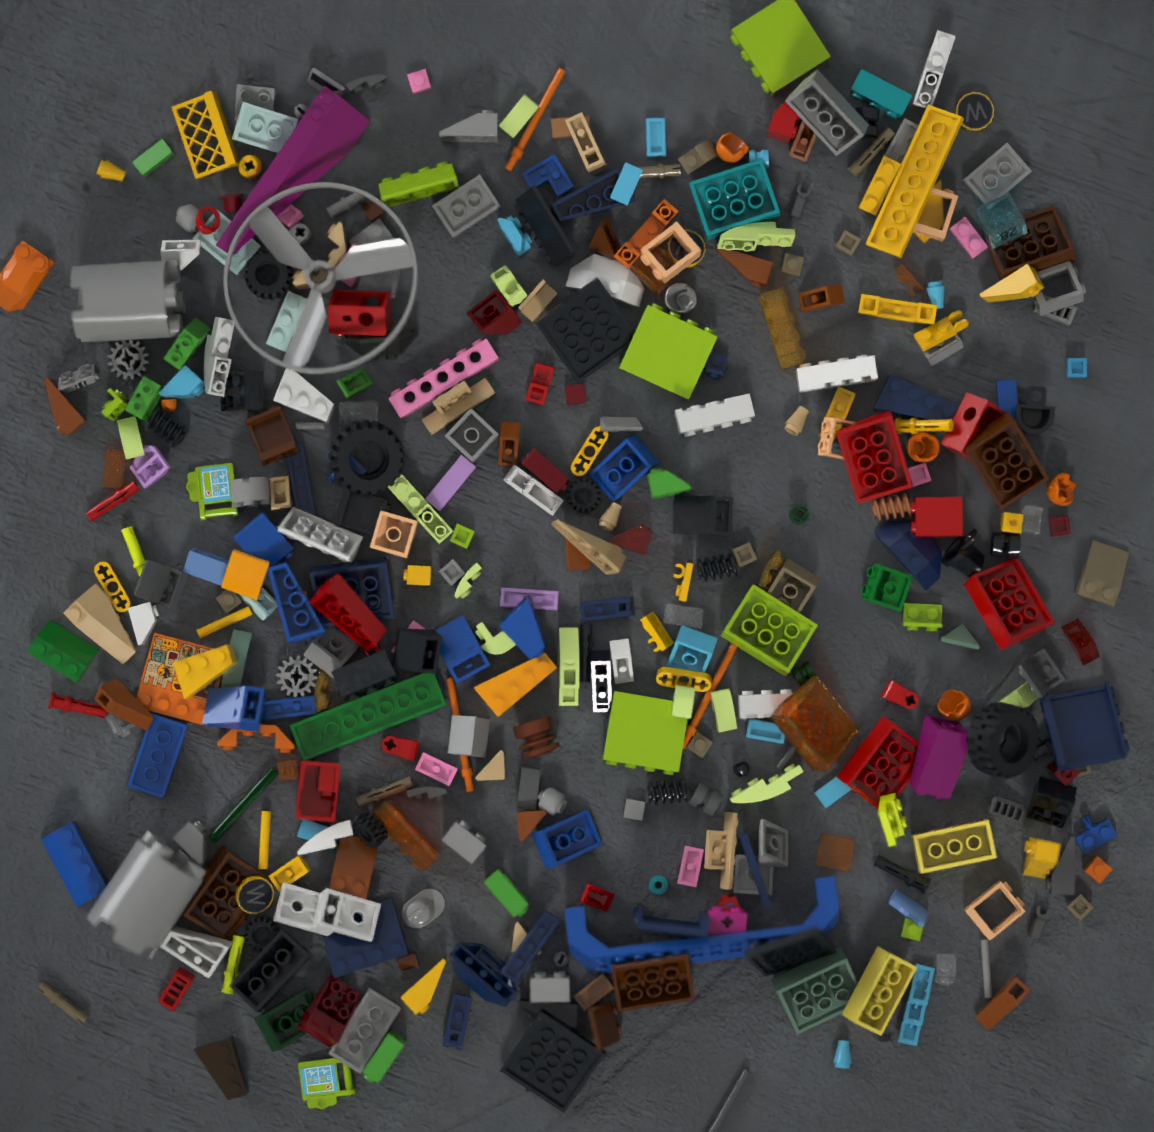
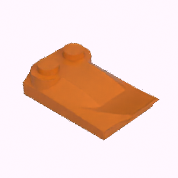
(22, 276)

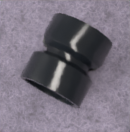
(871, 116)
(1012, 545)

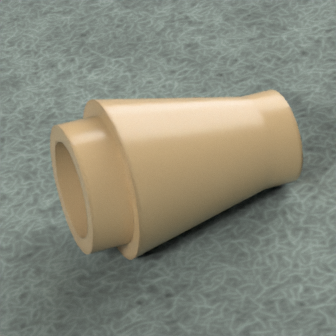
(796, 422)
(610, 518)

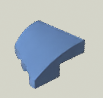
(908, 907)

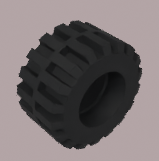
(275, 290)

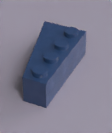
(589, 198)
(912, 401)

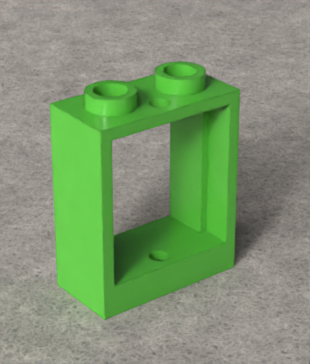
(187, 343)
(148, 400)
(507, 893)
(383, 1057)

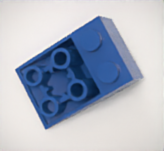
(461, 650)
(235, 708)

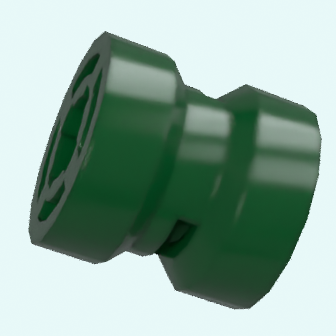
(799, 517)
(803, 673)

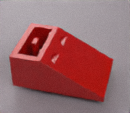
(783, 124)

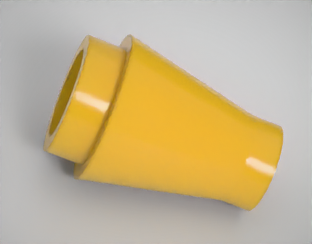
(110, 171)

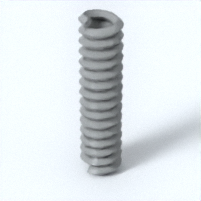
(310, 425)

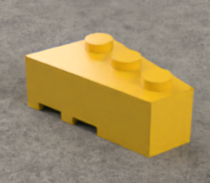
(201, 669)
(1040, 857)

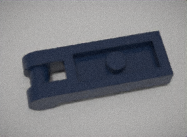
(606, 609)
(457, 1020)

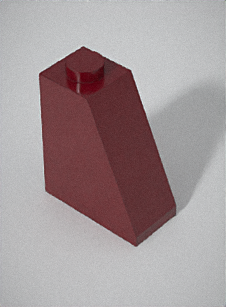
(545, 471)

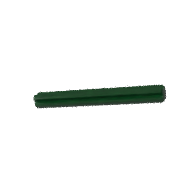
(244, 803)

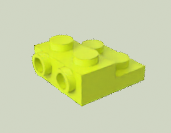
(891, 818)

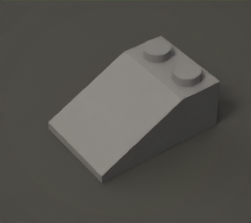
(477, 128)

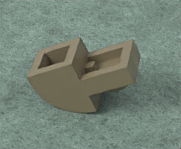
(698, 156)

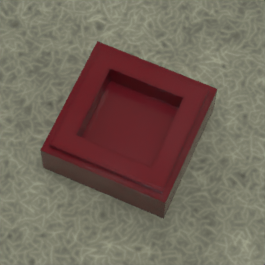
(575, 394)
(1059, 526)

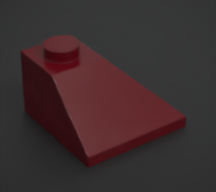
(494, 315)

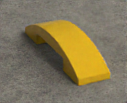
(897, 310)

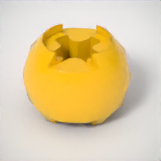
(247, 159)

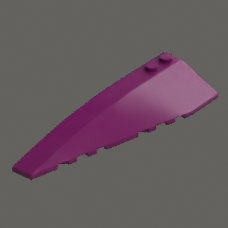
(312, 149)

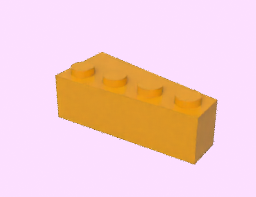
(513, 684)

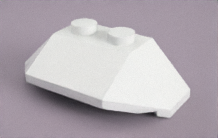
(615, 277)

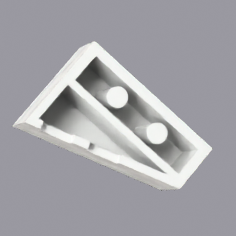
(303, 397)
(196, 949)

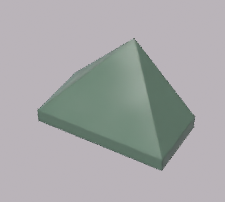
(961, 637)

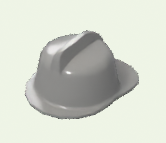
(423, 908)

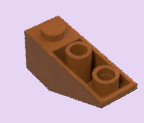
(122, 704)
(1002, 1002)

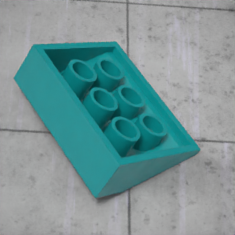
(734, 198)

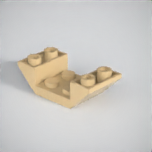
(338, 238)

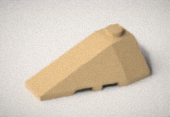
(600, 552)
(99, 621)

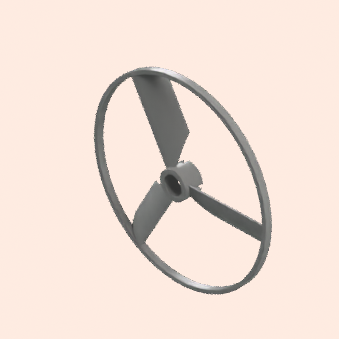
(358, 262)

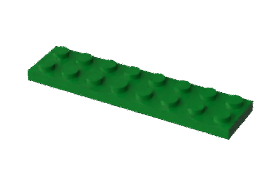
(367, 715)

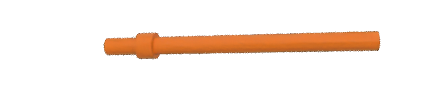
(517, 151)
(691, 728)
(466, 771)

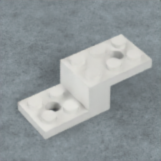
(327, 912)

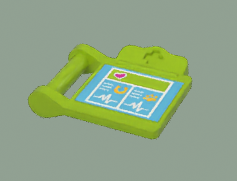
(212, 486)
(321, 1082)

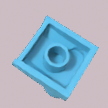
(511, 229)

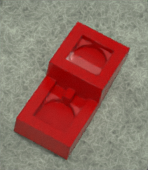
(540, 383)

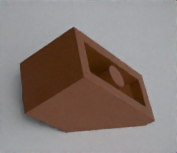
(821, 298)
(509, 443)

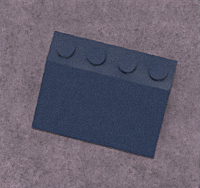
(366, 578)
(353, 954)

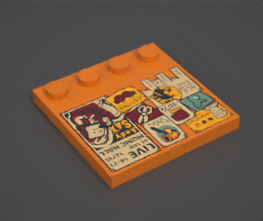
(160, 686)

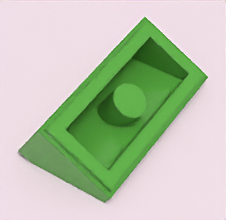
(153, 158)

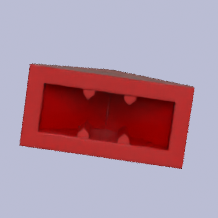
(596, 897)

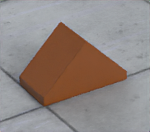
(527, 821)

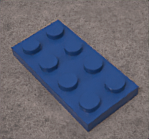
(157, 756)

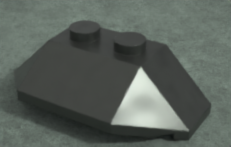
(365, 344)

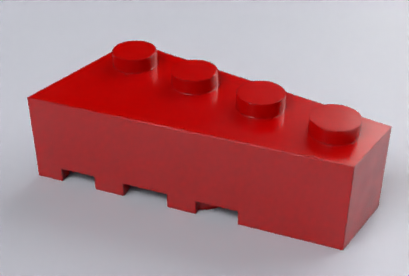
(348, 612)

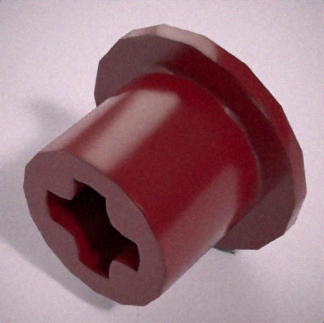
(232, 202)

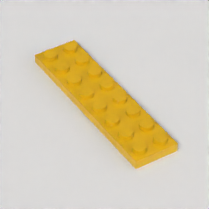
(914, 181)

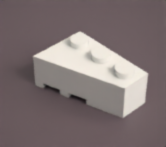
(760, 705)

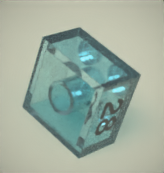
(1000, 220)

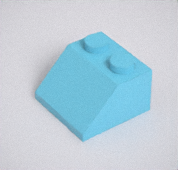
(183, 385)
(692, 650)

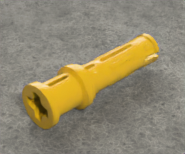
(915, 425)

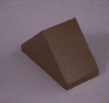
(605, 240)

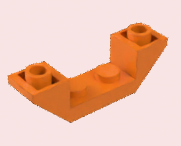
(654, 226)
(282, 741)

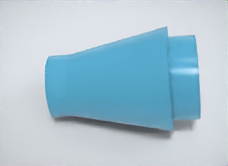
(936, 293)
(843, 1056)

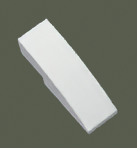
(533, 490)
(327, 837)

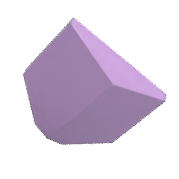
(149, 466)

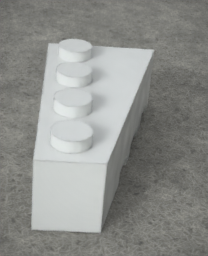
(836, 374)
(714, 414)

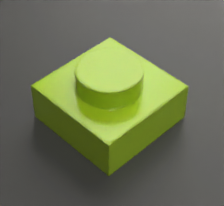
(462, 536)
(911, 930)

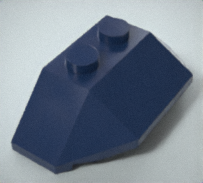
(917, 554)
(481, 972)

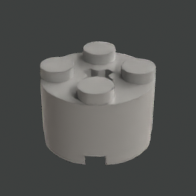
(250, 492)

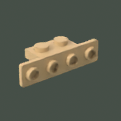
(456, 403)
(721, 850)

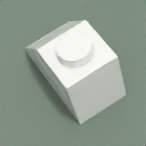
(180, 250)
(143, 620)
(621, 661)

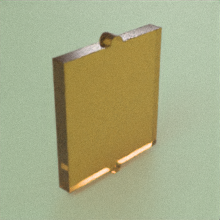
(835, 852)

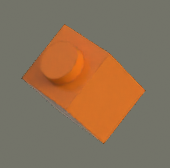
(1097, 869)

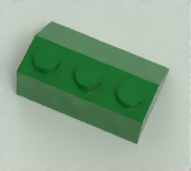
(63, 651)

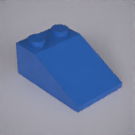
(624, 467)
(566, 839)

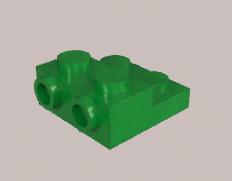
(886, 587)

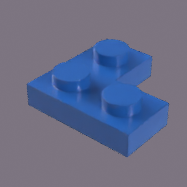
(550, 171)

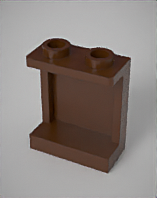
(271, 435)

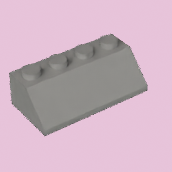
(827, 113)

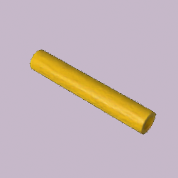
(224, 622)
(264, 839)

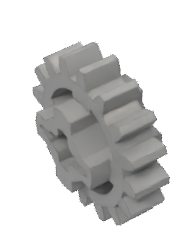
(137, 357)
(305, 677)

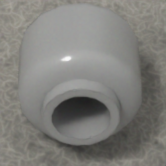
(186, 217)
(552, 801)

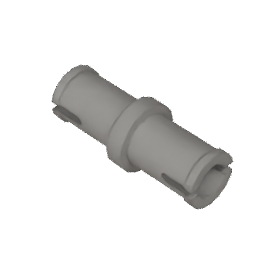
(344, 204)

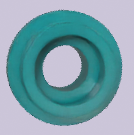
(653, 880)

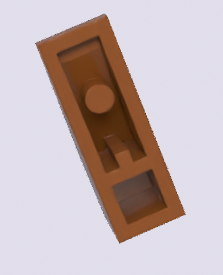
(802, 142)
(749, 267)
(64, 413)

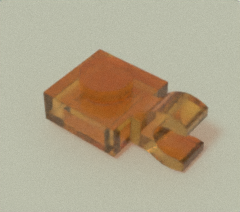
(904, 275)

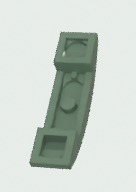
(241, 643)

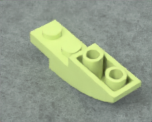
(753, 234)
(420, 509)
(568, 666)
(760, 791)

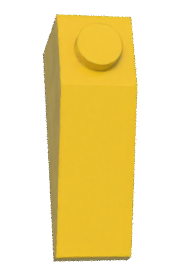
(1018, 285)
(421, 993)

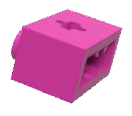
(738, 918)

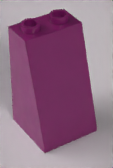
(938, 757)

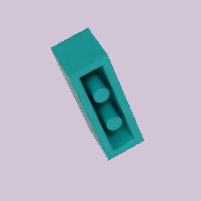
(880, 94)

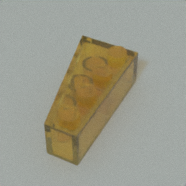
(781, 328)

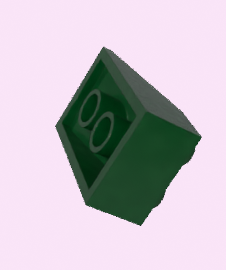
(281, 1021)

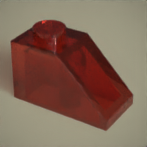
(634, 539)
(1081, 642)

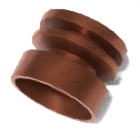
(536, 737)

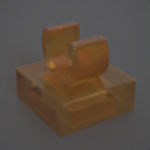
(287, 770)

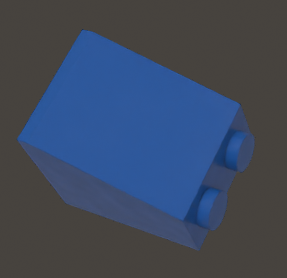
(264, 541)
(525, 628)

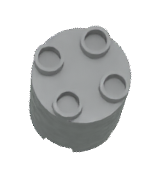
(128, 301)
(147, 894)

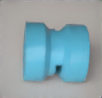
(763, 154)

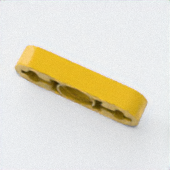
(586, 466)
(110, 571)
(670, 672)

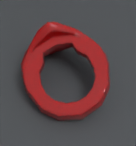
(206, 230)

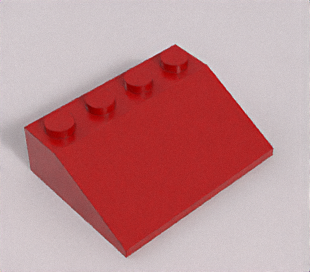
(874, 457)
(1008, 603)
(881, 763)

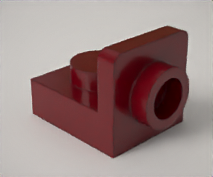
(1064, 776)

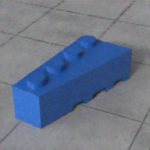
(295, 611)

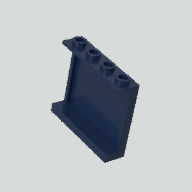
(1084, 727)
(671, 925)

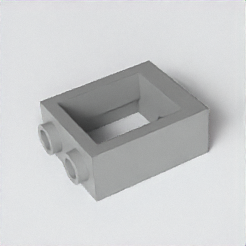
(1045, 307)

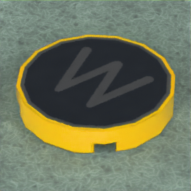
(975, 110)
(677, 252)
(254, 894)

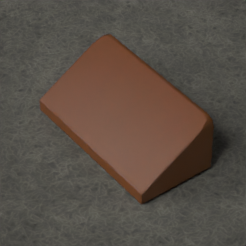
(575, 559)

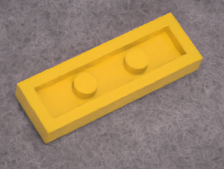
(880, 185)

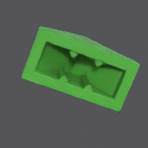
(354, 383)

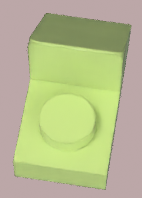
(1021, 696)

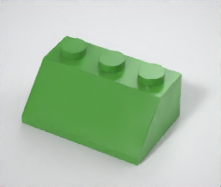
(665, 484)

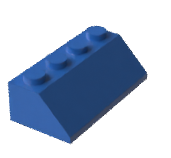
(75, 863)

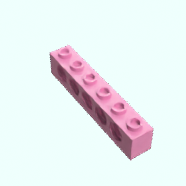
(405, 408)

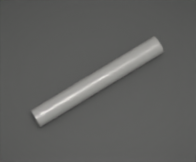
(986, 968)

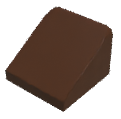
(373, 210)

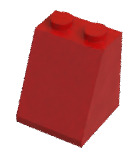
(937, 517)

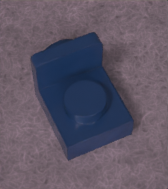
(716, 364)

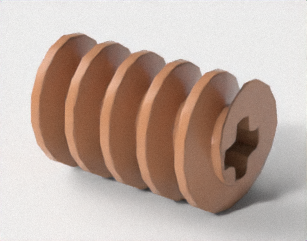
(891, 506)

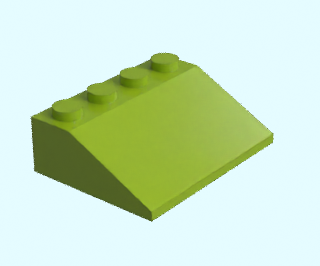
(418, 185)
(769, 630)

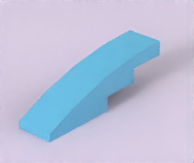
(916, 1005)

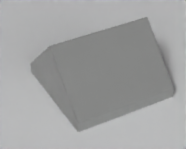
(468, 736)
(772, 845)

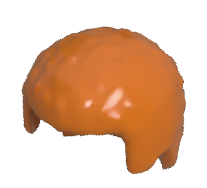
(731, 148)
(923, 447)
(1061, 489)
(954, 705)

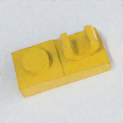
(682, 590)
(657, 631)
(289, 872)

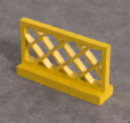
(221, 129)

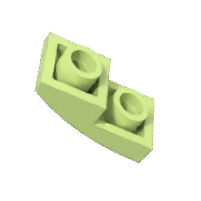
(519, 116)
(130, 437)
(464, 586)
(724, 710)

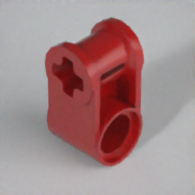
(896, 693)
(404, 747)

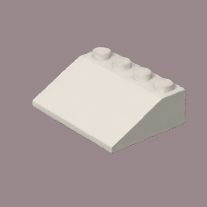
(321, 535)

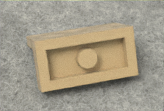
(537, 301)

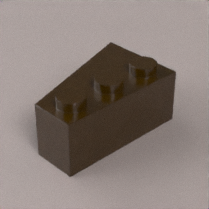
(224, 1066)

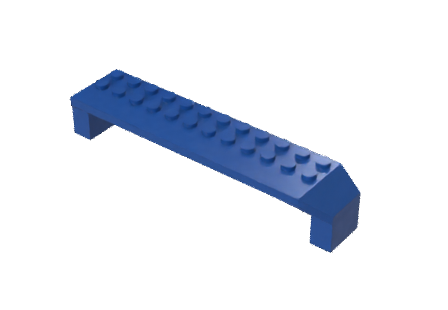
(598, 958)

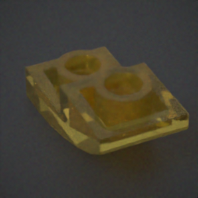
(773, 564)
(321, 700)

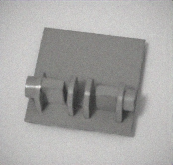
(254, 95)
(69, 379)

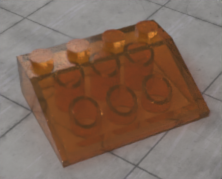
(815, 724)
(407, 836)

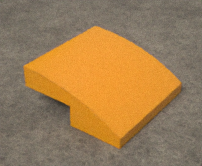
(245, 574)

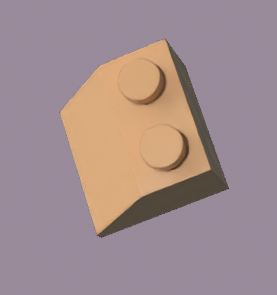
(394, 534)

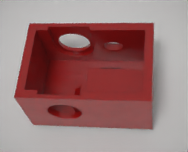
(351, 316)
(969, 422)
(317, 791)

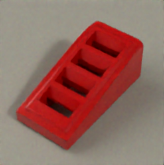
(179, 977)

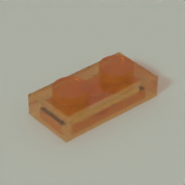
(114, 469)

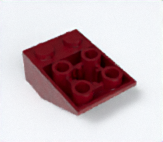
(330, 1011)

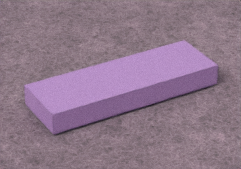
(450, 483)
(541, 598)

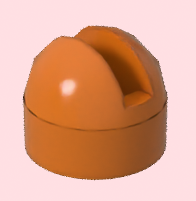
(169, 405)

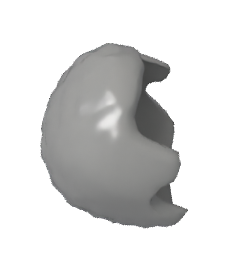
(680, 298)

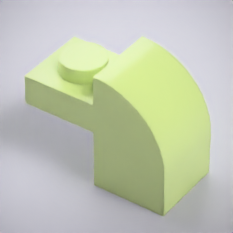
(508, 286)
(494, 645)
(683, 701)

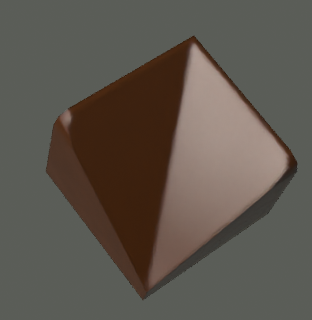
(408, 961)

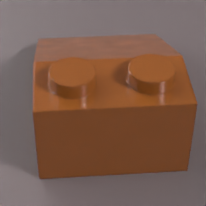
(353, 867)

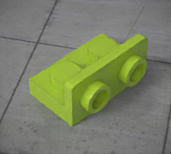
(115, 408)
(922, 616)

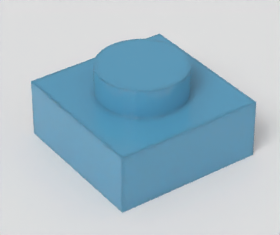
(1076, 367)

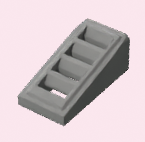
(1072, 310)

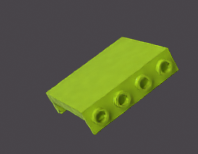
(779, 45)
(668, 351)
(644, 733)

